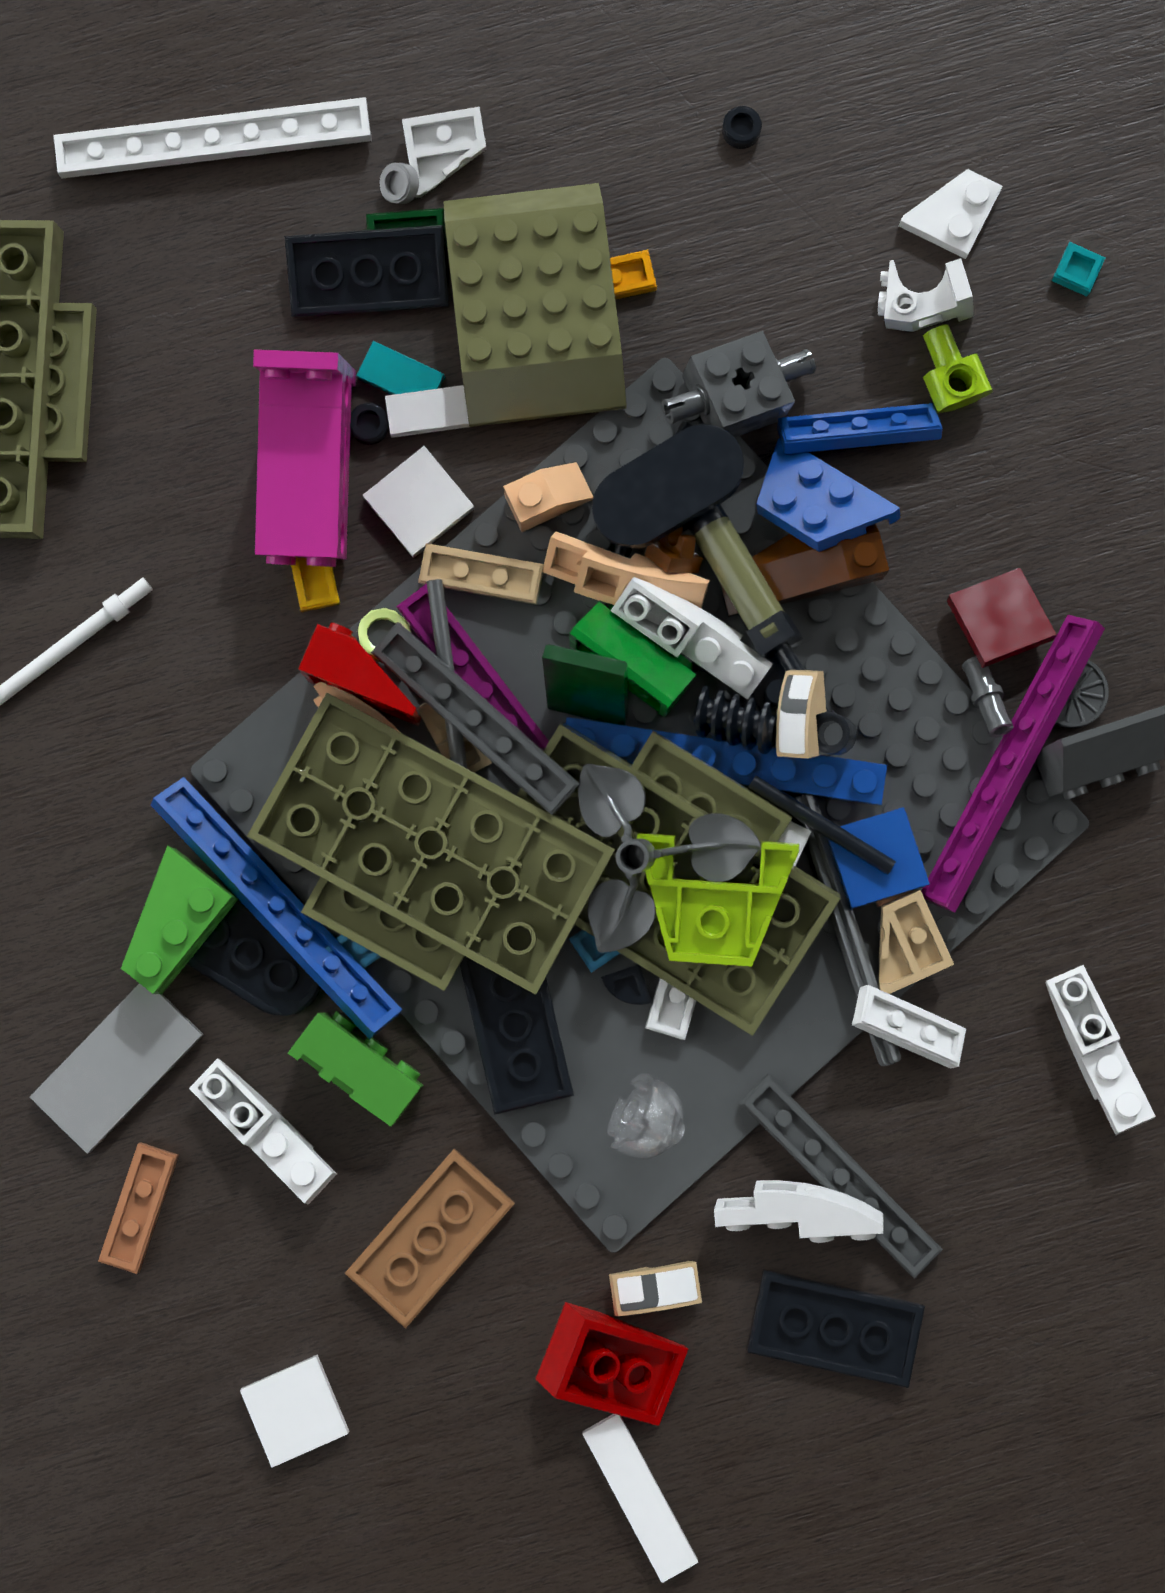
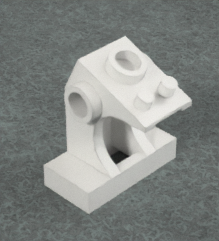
(947, 301)

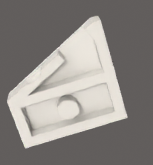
(442, 144)
(954, 213)

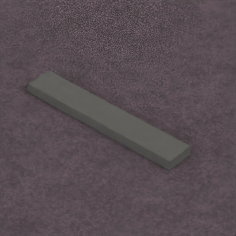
(475, 718)
(838, 1171)

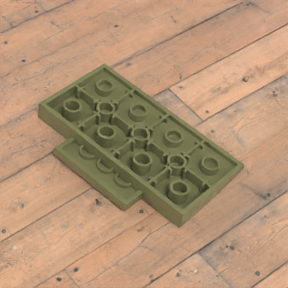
(42, 372)
(677, 793)
(426, 853)

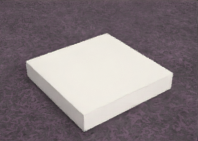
(418, 501)
(294, 1411)

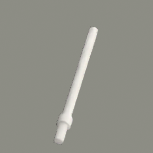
(114, 609)

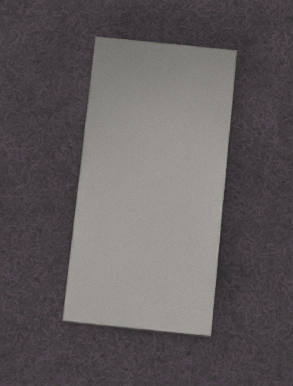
(116, 1066)

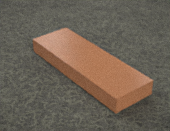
(138, 1208)

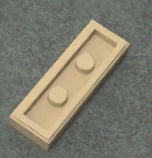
(482, 573)

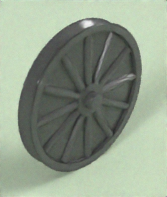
(1086, 699)

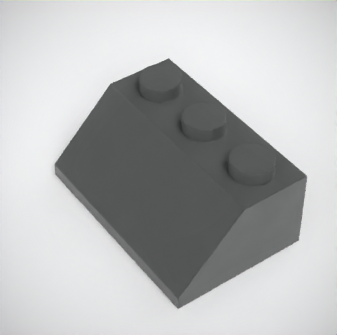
(1104, 754)

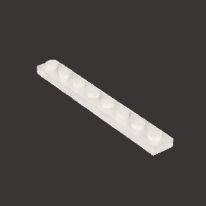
(212, 138)

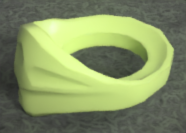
(370, 618)

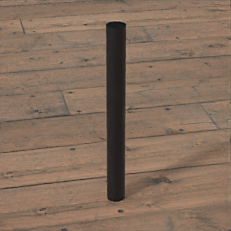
(821, 825)

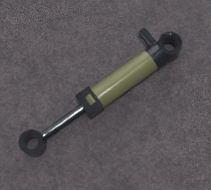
(759, 609)

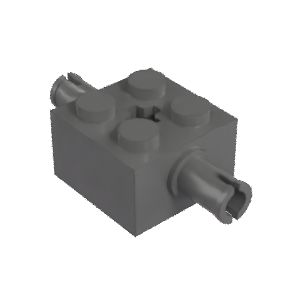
(739, 385)

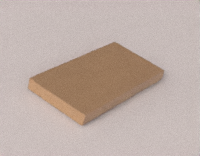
(429, 1238)

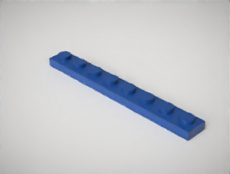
(815, 776)
(276, 907)

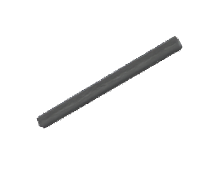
(846, 927)

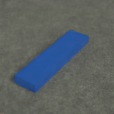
(859, 428)

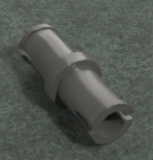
(988, 698)

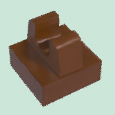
(675, 553)

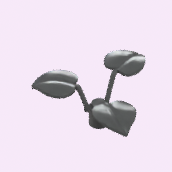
(619, 912)

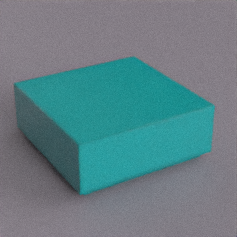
(1078, 269)

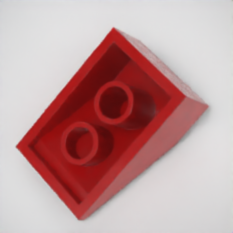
(343, 663)
(610, 1365)

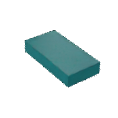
(396, 372)

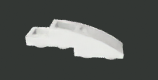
(693, 632)
(1098, 1050)
(263, 1130)
(817, 1210)

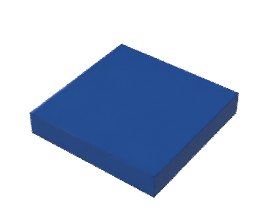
(893, 837)

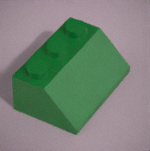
(652, 672)

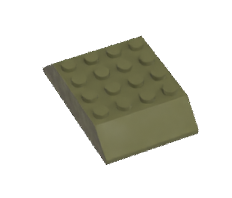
(534, 305)

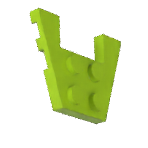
(717, 919)

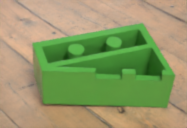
(175, 921)
(357, 1066)

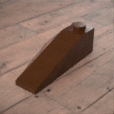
(801, 572)

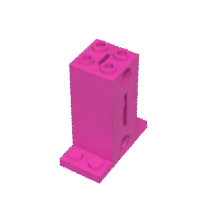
(303, 456)

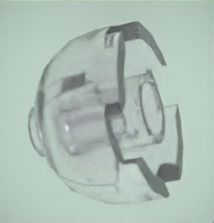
(648, 1119)

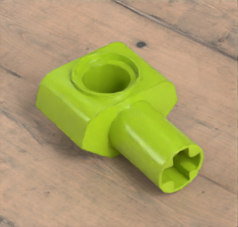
(951, 365)

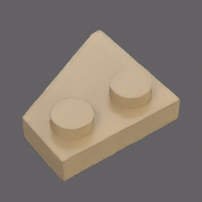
(909, 943)

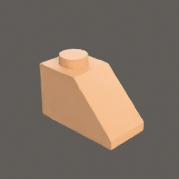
(546, 494)

